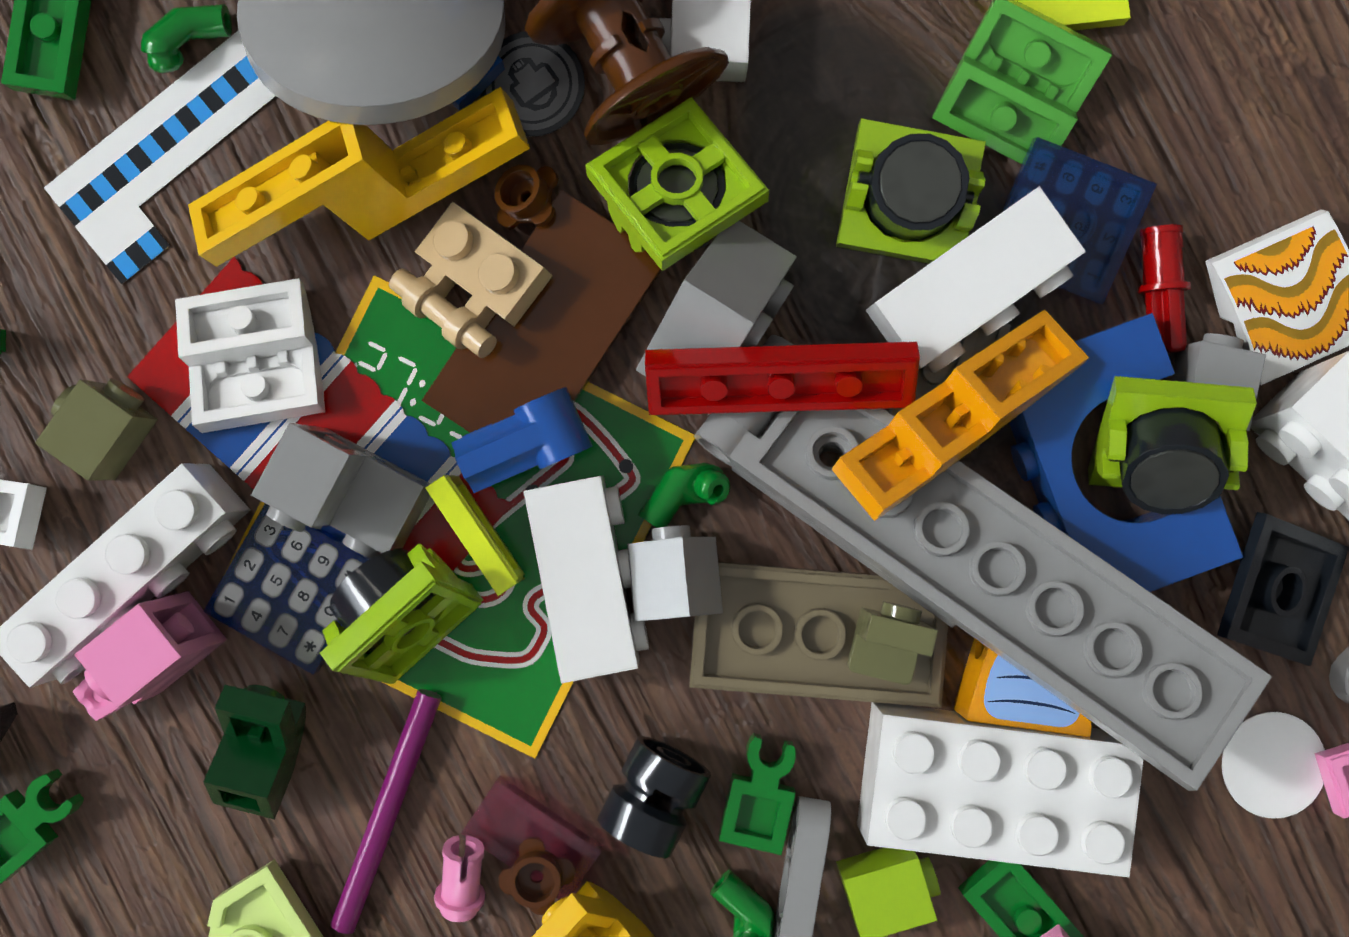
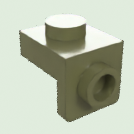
(889, 642)

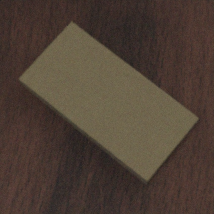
(795, 634)

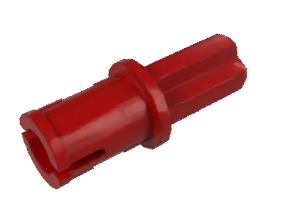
(1165, 282)

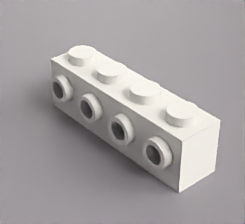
(125, 566)

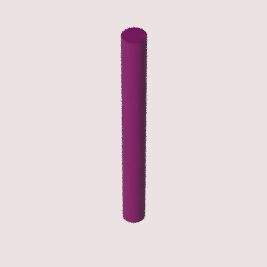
(385, 811)

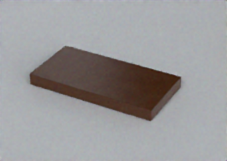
(562, 332)

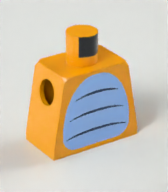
(1004, 696)

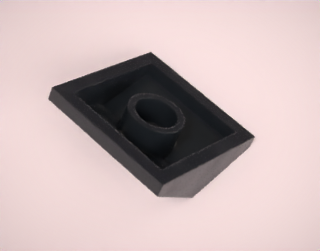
(1283, 589)

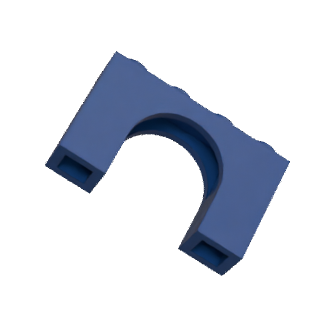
(1146, 548)

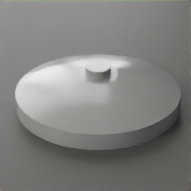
(371, 56)

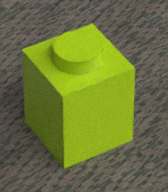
(889, 890)

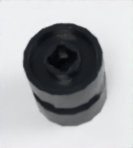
(640, 815)

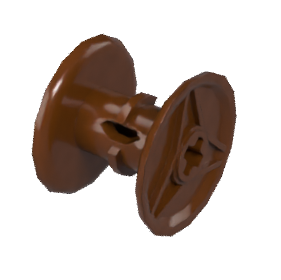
(643, 81)

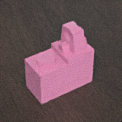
(144, 653)

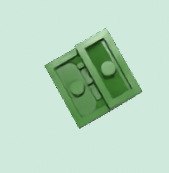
(1020, 80)

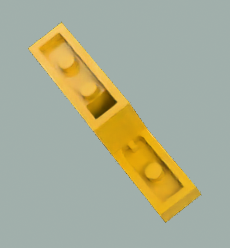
(356, 177)

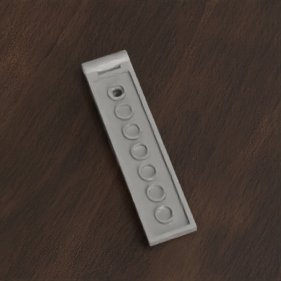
(1011, 586)

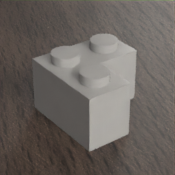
(727, 294)
(331, 481)

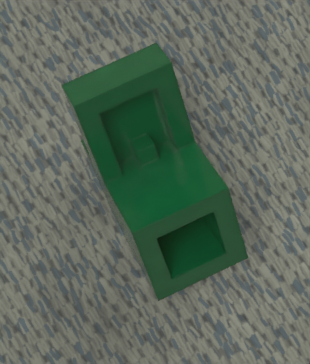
(256, 749)

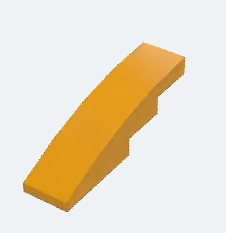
(959, 414)

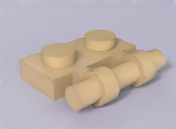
(482, 264)

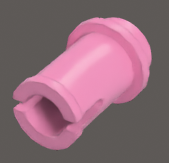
(460, 891)

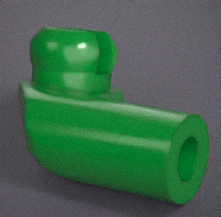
(177, 28)
(685, 486)
(751, 912)

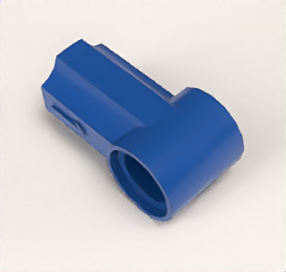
(536, 435)

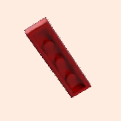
(781, 378)

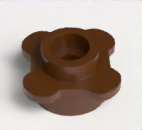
(514, 189)
(536, 894)

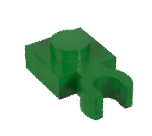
(757, 805)
(25, 821)

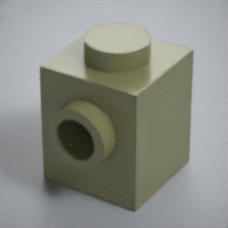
(96, 428)

